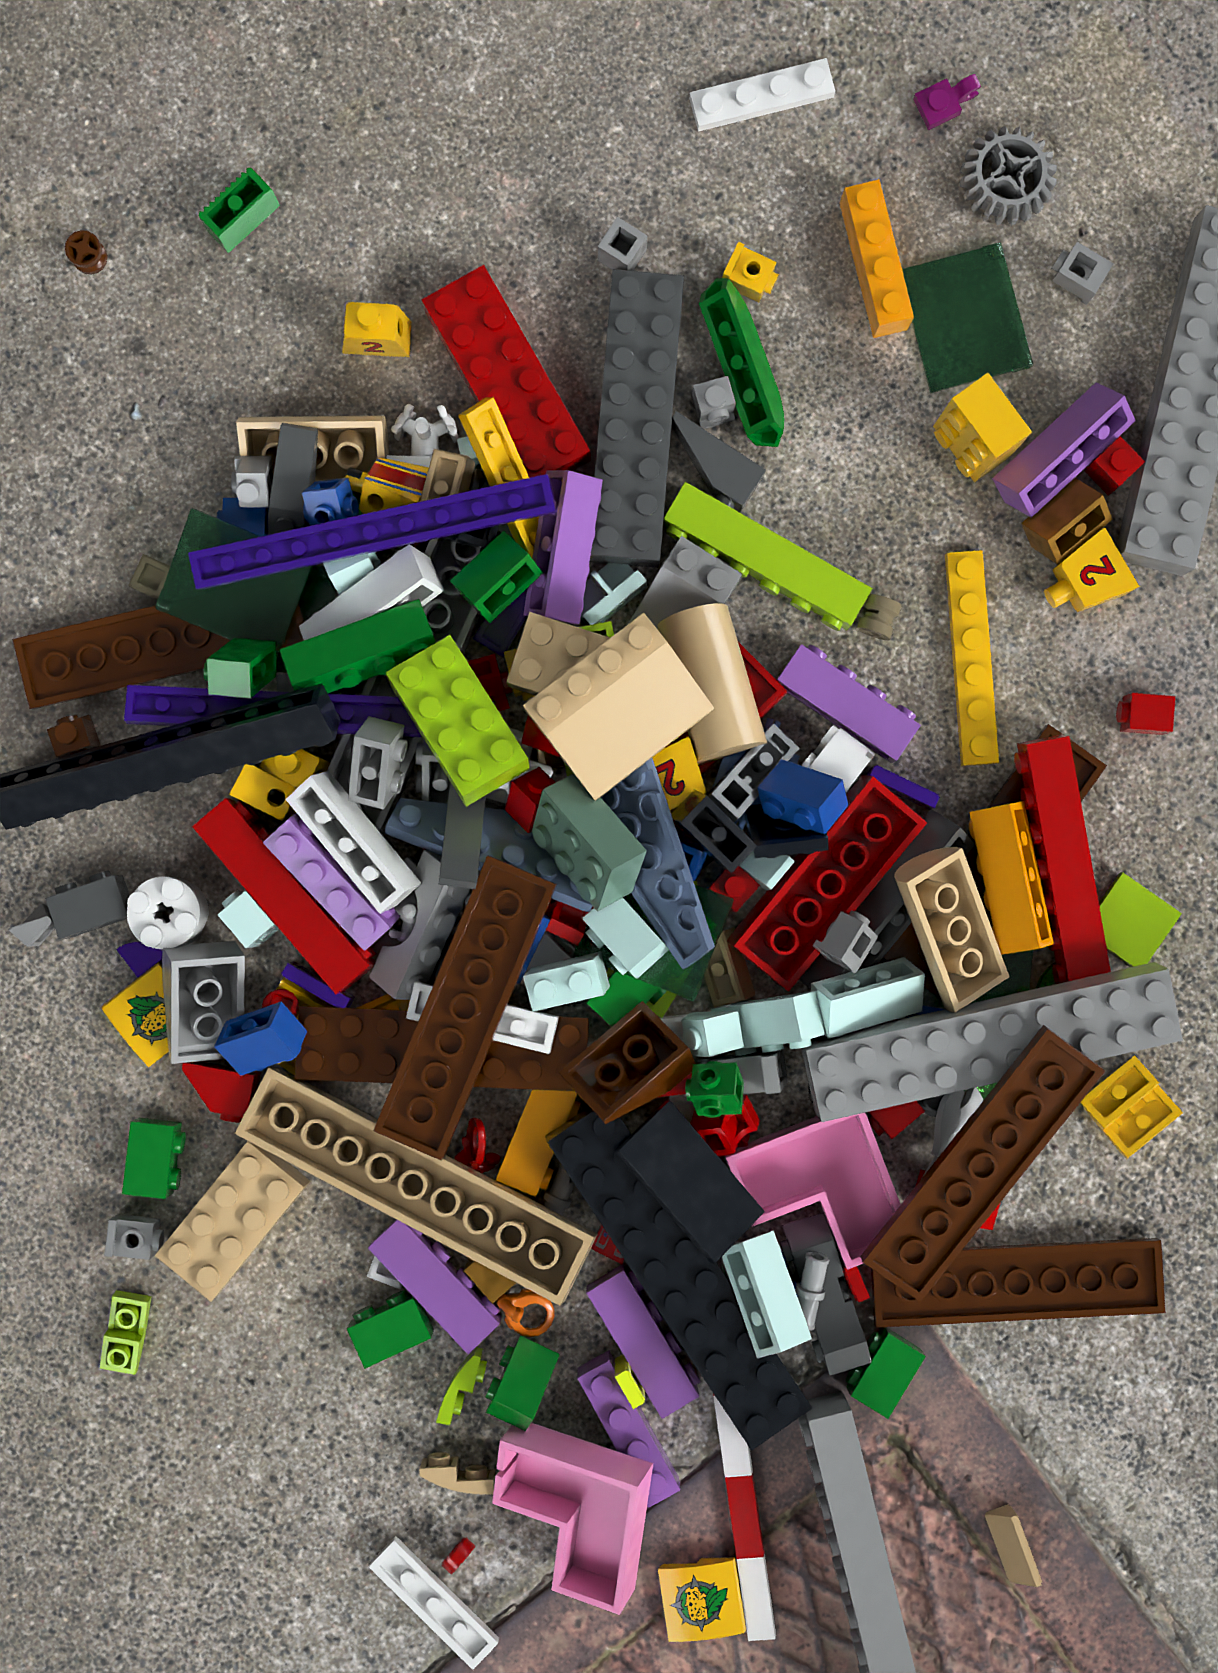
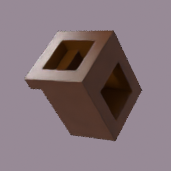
(73, 735)

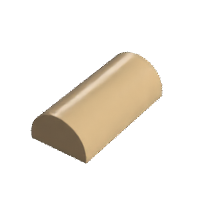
(340, 445)
(711, 654)
(951, 926)

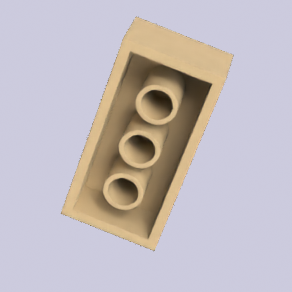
(548, 651)
(232, 1219)

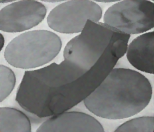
(837, 1326)

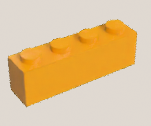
(876, 258)
(1011, 878)
(529, 1153)

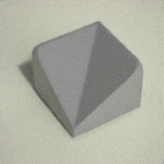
(35, 928)

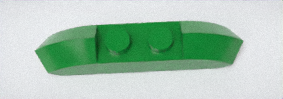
(743, 362)

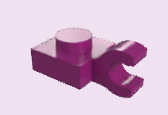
(942, 103)

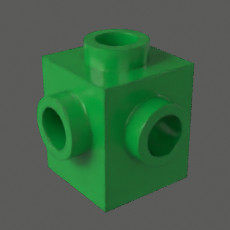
(715, 1089)

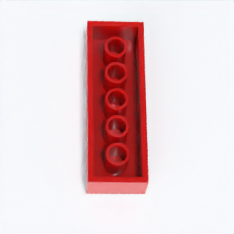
(502, 365)
(238, 842)
(820, 885)

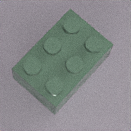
(587, 842)

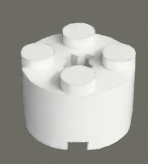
(840, 756)
(147, 908)

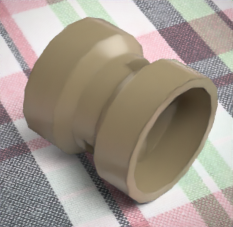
(879, 617)

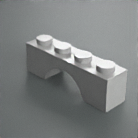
(417, 956)

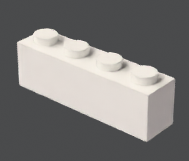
(397, 581)
(353, 841)

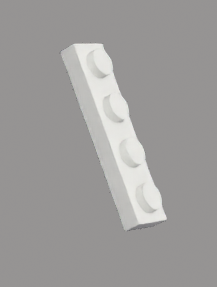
(762, 94)
(517, 1026)
(434, 1602)

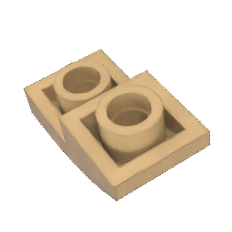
(445, 1472)

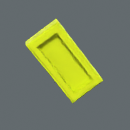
(629, 1382)

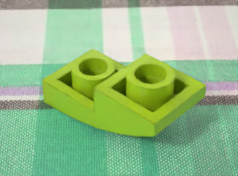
(125, 1332)
(464, 1379)

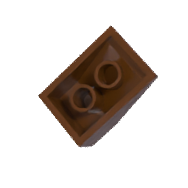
(629, 1065)

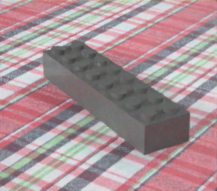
(636, 416)

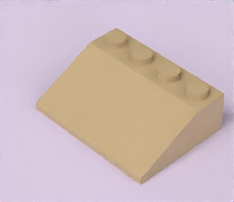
(618, 706)

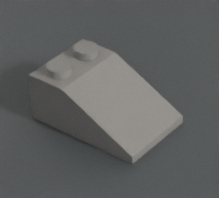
(687, 581)
(200, 994)

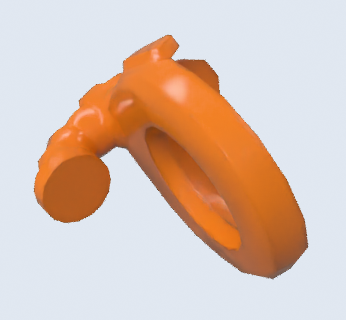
(513, 1308)

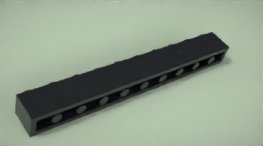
(168, 756)

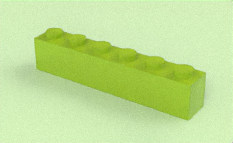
(766, 557)

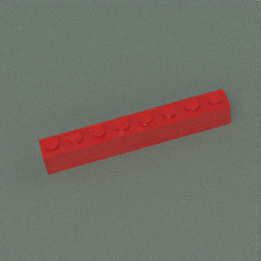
(1063, 857)

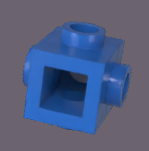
(329, 501)

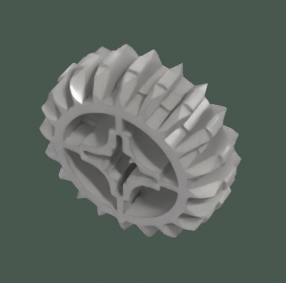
(1001, 149)

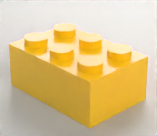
(980, 428)

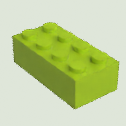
(458, 720)

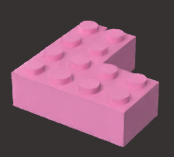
(826, 1164)
(593, 1499)

